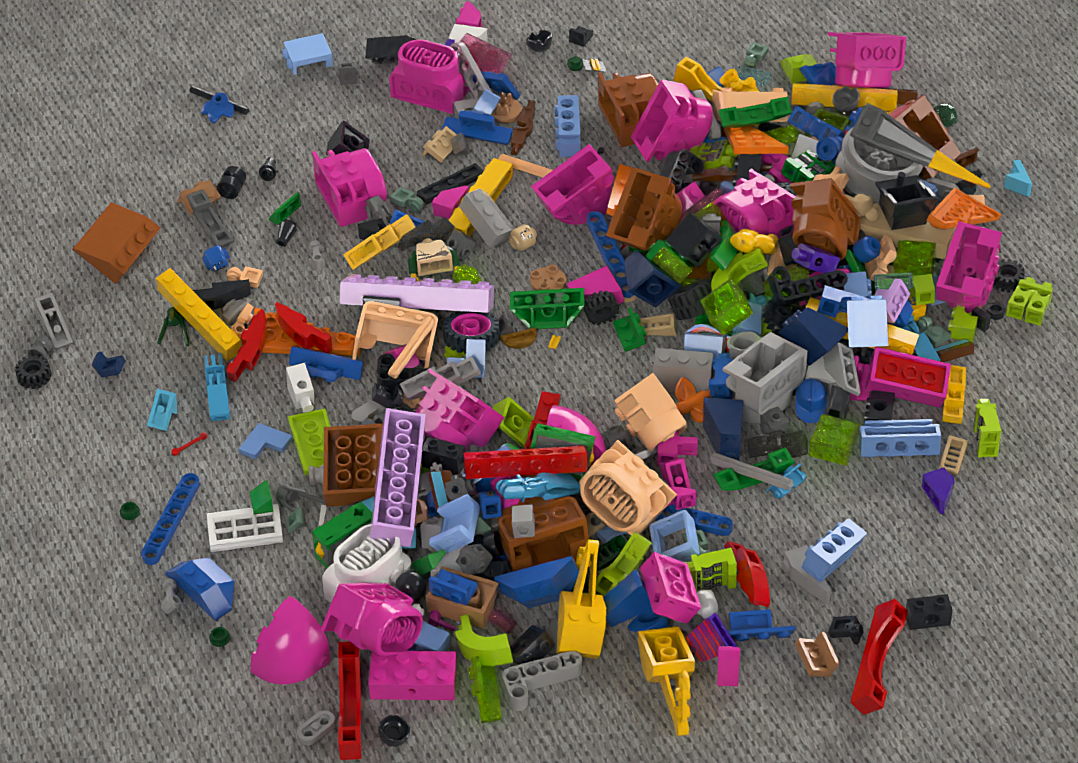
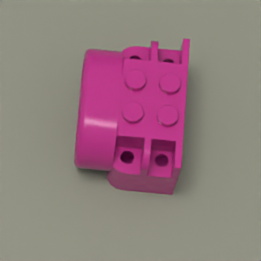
(867, 58)
(428, 76)
(672, 121)
(348, 183)
(576, 187)
(757, 205)
(969, 267)
(457, 414)
(374, 617)

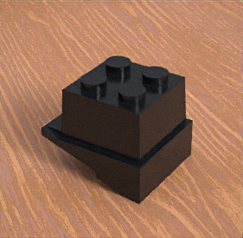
(905, 201)

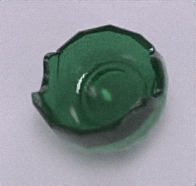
(947, 114)

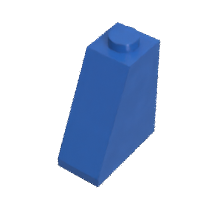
(627, 600)

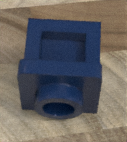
(108, 366)

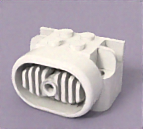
(365, 561)

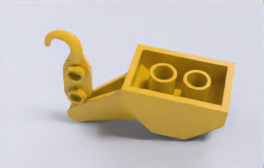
(582, 614)
(665, 658)

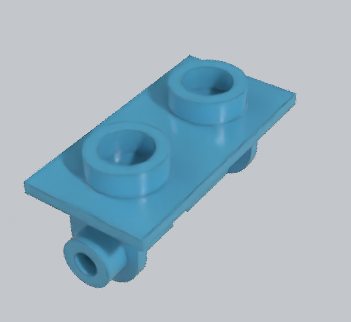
(792, 473)

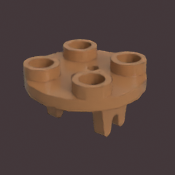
(507, 109)
(547, 278)

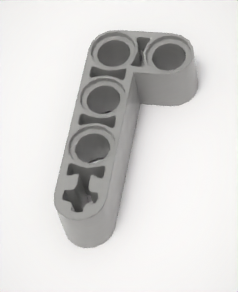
(537, 674)

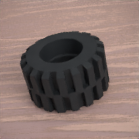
(686, 300)

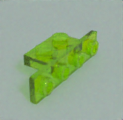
(485, 690)

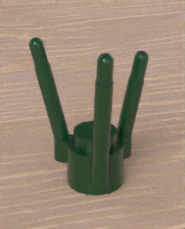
(173, 318)

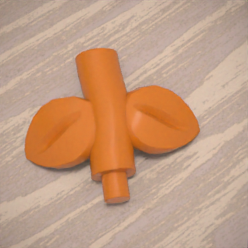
(690, 400)

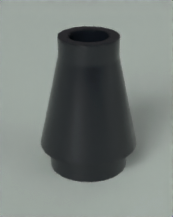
(268, 169)
(286, 231)

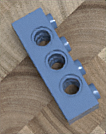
(568, 125)
(899, 438)
(832, 549)

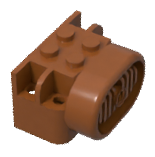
(624, 102)
(925, 123)
(645, 210)
(824, 217)
(558, 532)

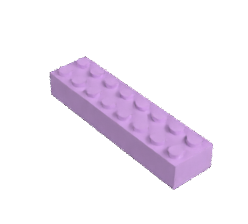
(420, 294)
(398, 476)

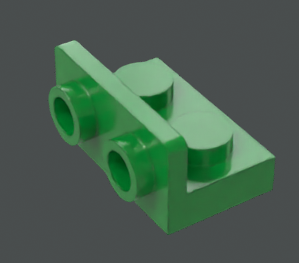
(629, 332)

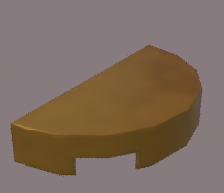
(519, 339)

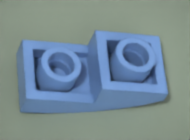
(487, 103)

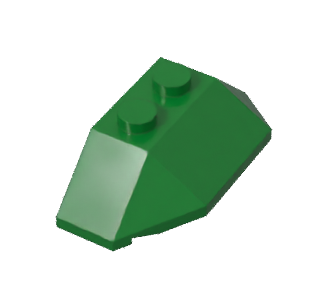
(547, 307)

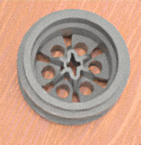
(870, 165)

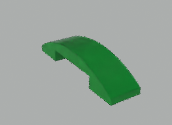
(755, 114)
(724, 252)
(776, 463)

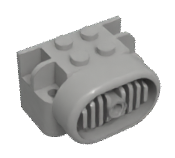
(766, 375)

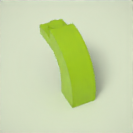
(740, 267)
(624, 564)
(491, 650)

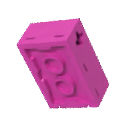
(670, 587)

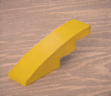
(378, 242)
(954, 399)

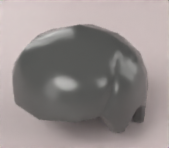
(846, 99)

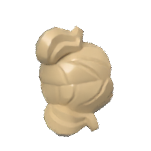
(865, 206)

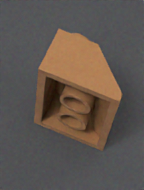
(478, 607)

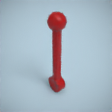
(175, 451)

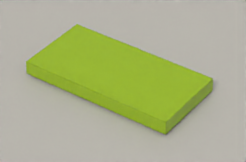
(309, 437)

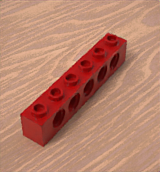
(525, 462)

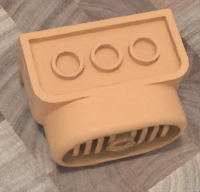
(650, 412)
(624, 491)

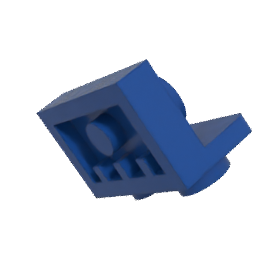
(452, 587)

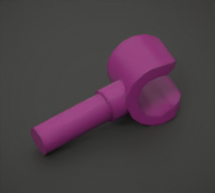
(434, 620)

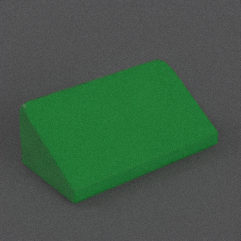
(286, 209)
(261, 499)
(428, 562)

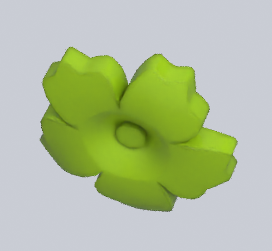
(450, 353)

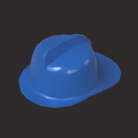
(810, 400)
(648, 621)

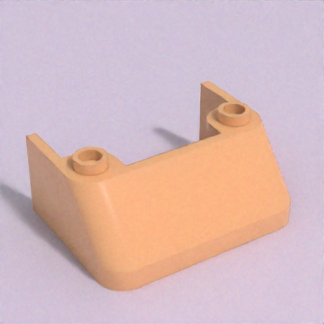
(727, 98)
(393, 326)

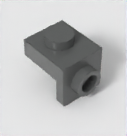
(753, 283)

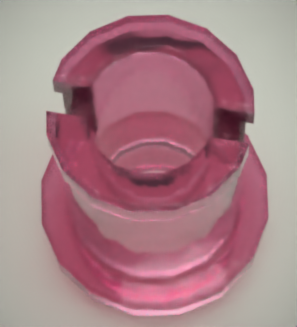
(498, 618)

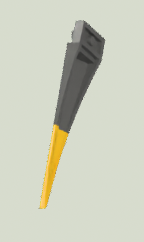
(887, 134)

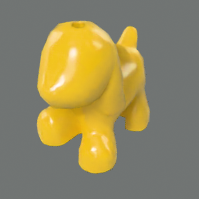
(731, 80)
(749, 240)

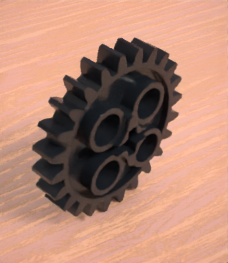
(777, 314)

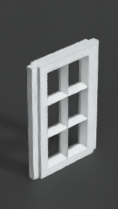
(243, 542)

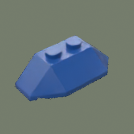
(539, 583)
(205, 585)

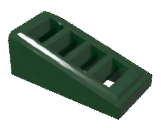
(612, 545)

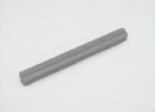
(752, 471)

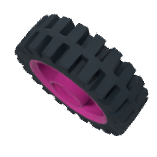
(470, 325)

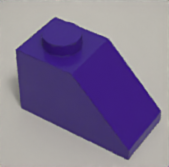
(938, 487)

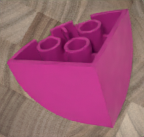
(574, 421)
(290, 646)

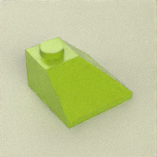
(793, 64)
(515, 421)

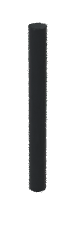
(207, 95)

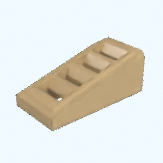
(668, 322)
(958, 443)

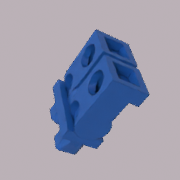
(718, 385)

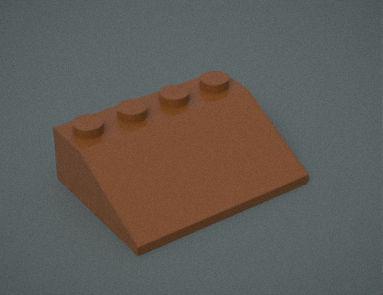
(116, 240)
(350, 463)

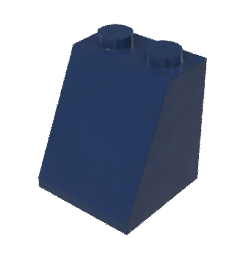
(648, 279)
(812, 332)
(723, 425)

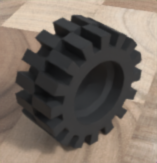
(1012, 269)
(599, 300)
(33, 379)

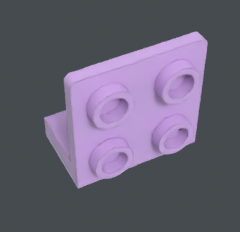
(896, 299)

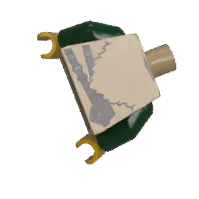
(432, 258)

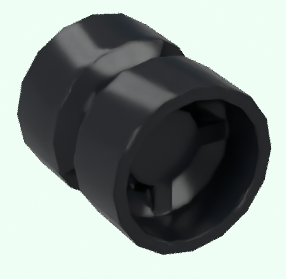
(231, 182)
(491, 542)

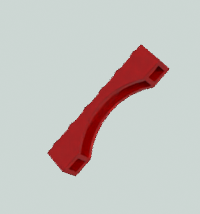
(886, 624)
(349, 701)

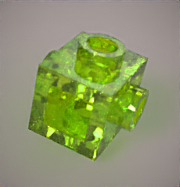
(466, 273)

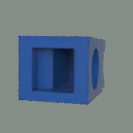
(489, 503)

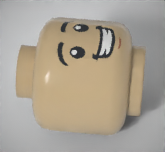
(523, 237)

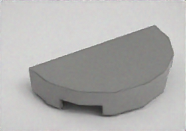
(233, 308)

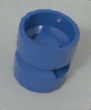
(829, 147)

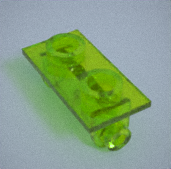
(784, 134)

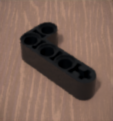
(680, 164)
(809, 284)
(384, 364)

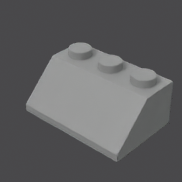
(486, 217)
(674, 364)

